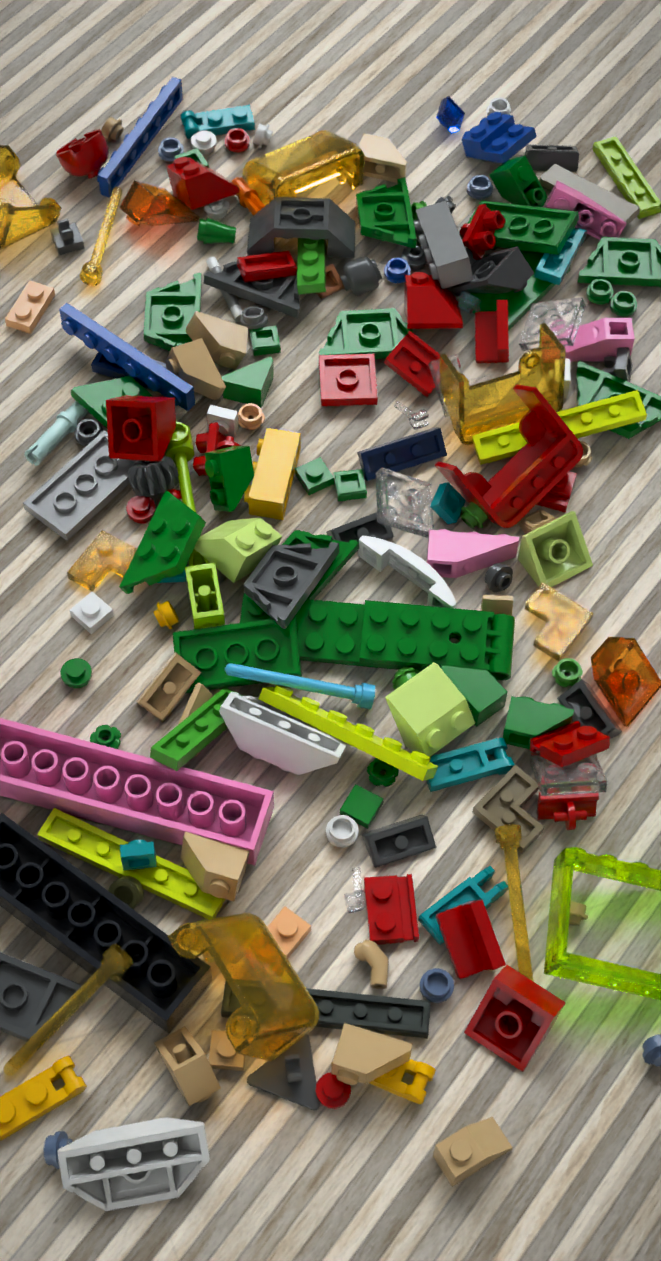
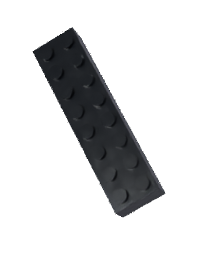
(87, 919)

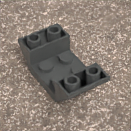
(302, 219)

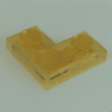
(103, 555)
(563, 618)

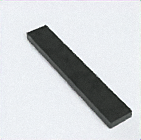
(364, 1011)

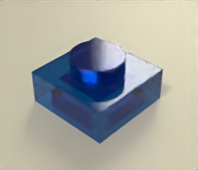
(450, 115)

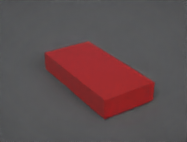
(266, 266)

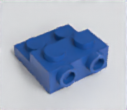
(497, 138)

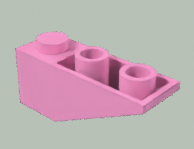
(592, 216)
(601, 339)
(462, 553)

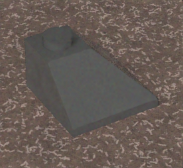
(498, 273)

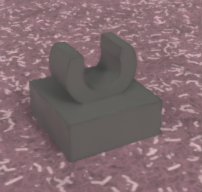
(66, 237)
(620, 364)

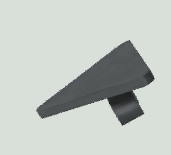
(290, 1075)

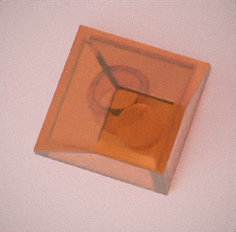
(154, 206)
(624, 677)

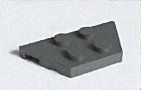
(275, 293)
(287, 578)
(29, 996)

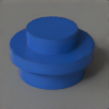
(396, 270)

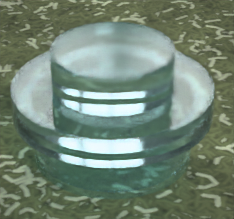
(468, 302)

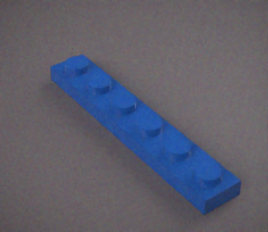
(140, 137)
(127, 356)

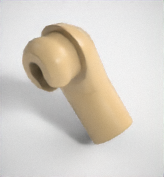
(376, 959)

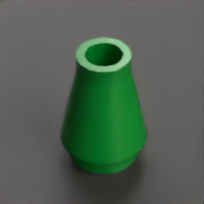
(215, 232)

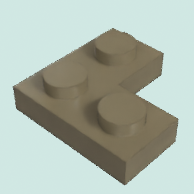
(505, 803)

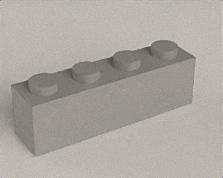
(442, 245)

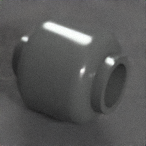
(361, 276)

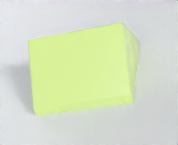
(555, 551)

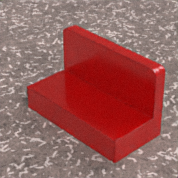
(492, 335)
(470, 939)

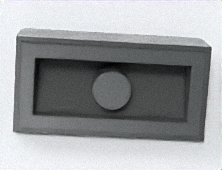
(545, 156)
(361, 527)
(589, 709)
(399, 840)

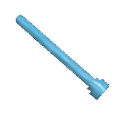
(362, 694)

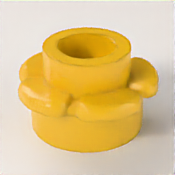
(166, 615)

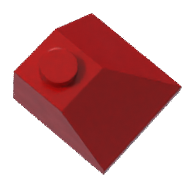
(429, 305)

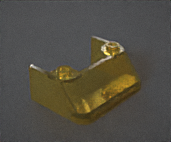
(494, 401)

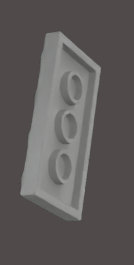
(80, 488)

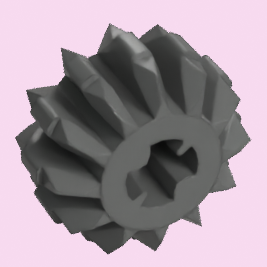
(153, 477)

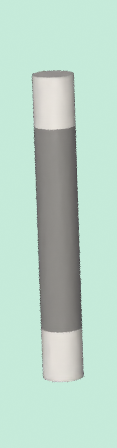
(229, 298)

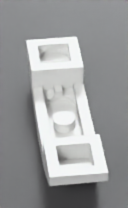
(382, 553)

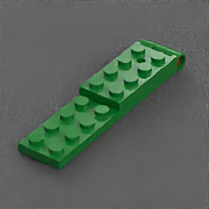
(399, 635)

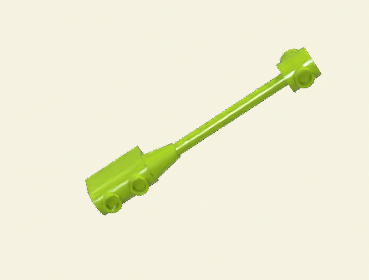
(200, 573)

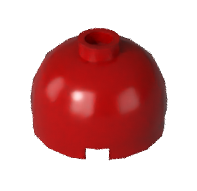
(84, 155)

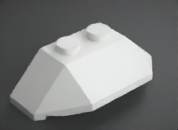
(277, 736)
(134, 1162)

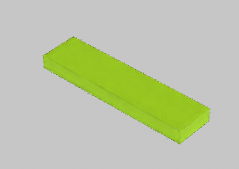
(627, 176)

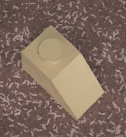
(382, 158)
(222, 338)
(195, 366)
(214, 865)
(367, 1055)
(188, 1066)
(470, 1150)

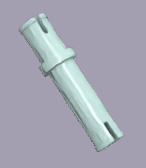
(65, 424)

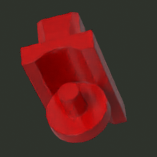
(479, 233)
(209, 442)
(567, 808)

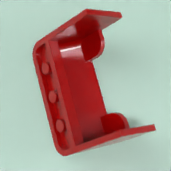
(530, 473)

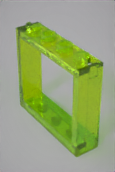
(587, 969)

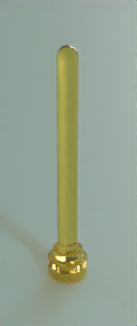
(92, 270)
(508, 838)
(114, 962)

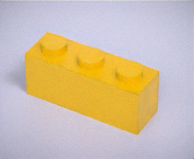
(273, 473)

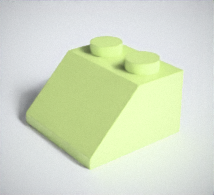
(237, 546)
(429, 711)

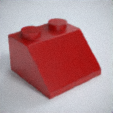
(198, 184)
(140, 427)
(514, 1017)

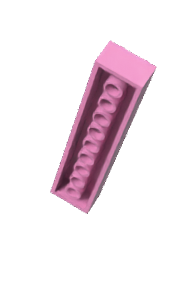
(129, 790)

